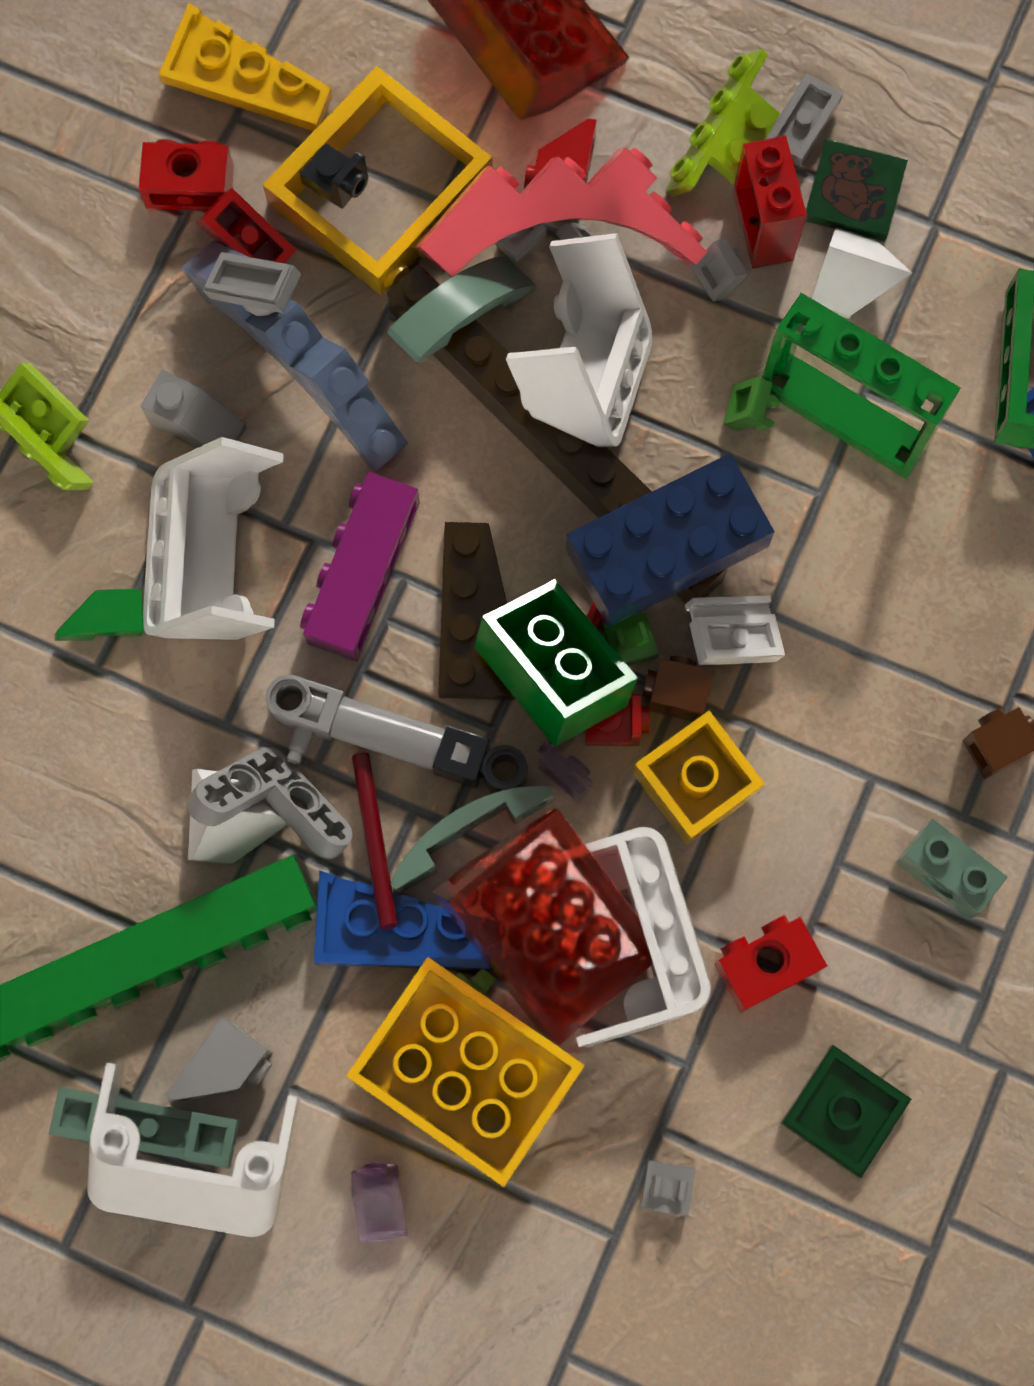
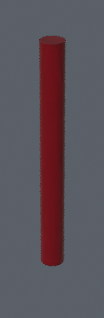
(374, 841)

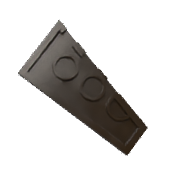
(469, 591)

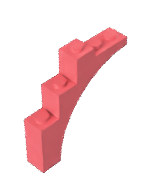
(614, 195)

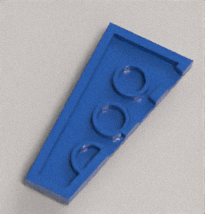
(351, 932)

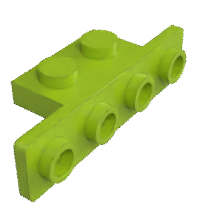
(735, 118)
(43, 425)

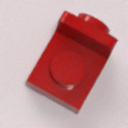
(623, 727)

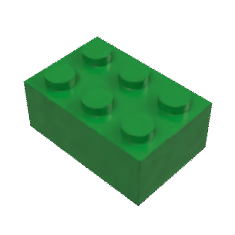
(555, 662)

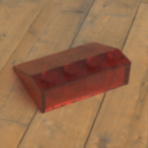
(534, 48)
(548, 924)

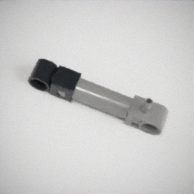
(447, 751)

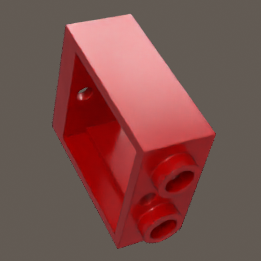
(769, 192)

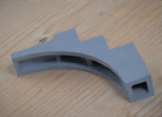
(315, 363)

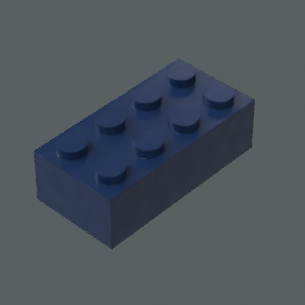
(669, 539)

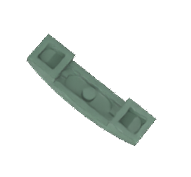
(457, 303)
(518, 802)
(161, 1128)

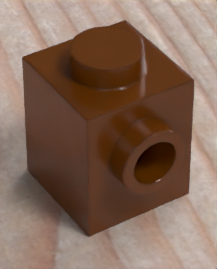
(678, 688)
(1000, 740)

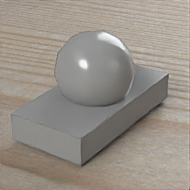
(252, 282)

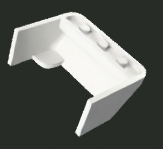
(606, 345)
(194, 542)
(680, 984)
(183, 1196)

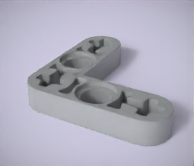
(276, 788)

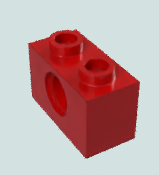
(167, 159)
(243, 229)
(797, 957)

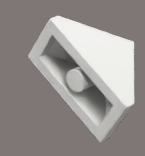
(856, 273)
(236, 836)

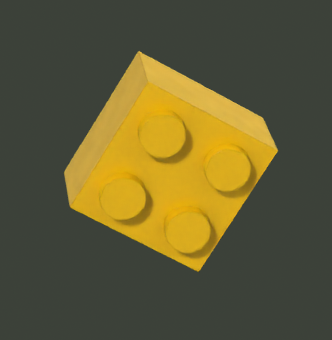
(698, 778)

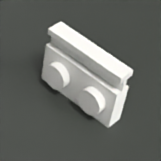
(734, 630)

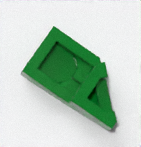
(105, 614)

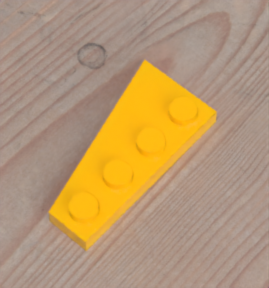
(226, 68)

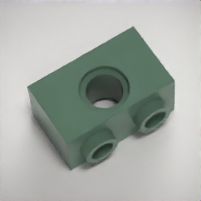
(951, 869)

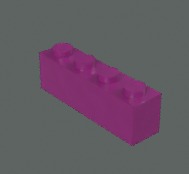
(361, 566)

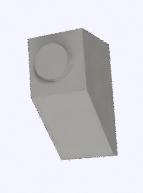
(188, 412)
(222, 1065)

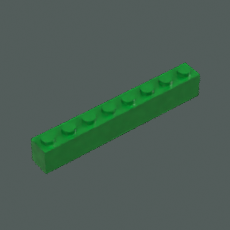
(153, 953)

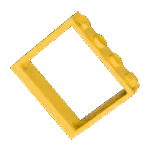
(337, 131)

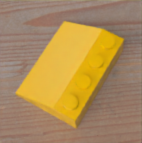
(465, 1071)

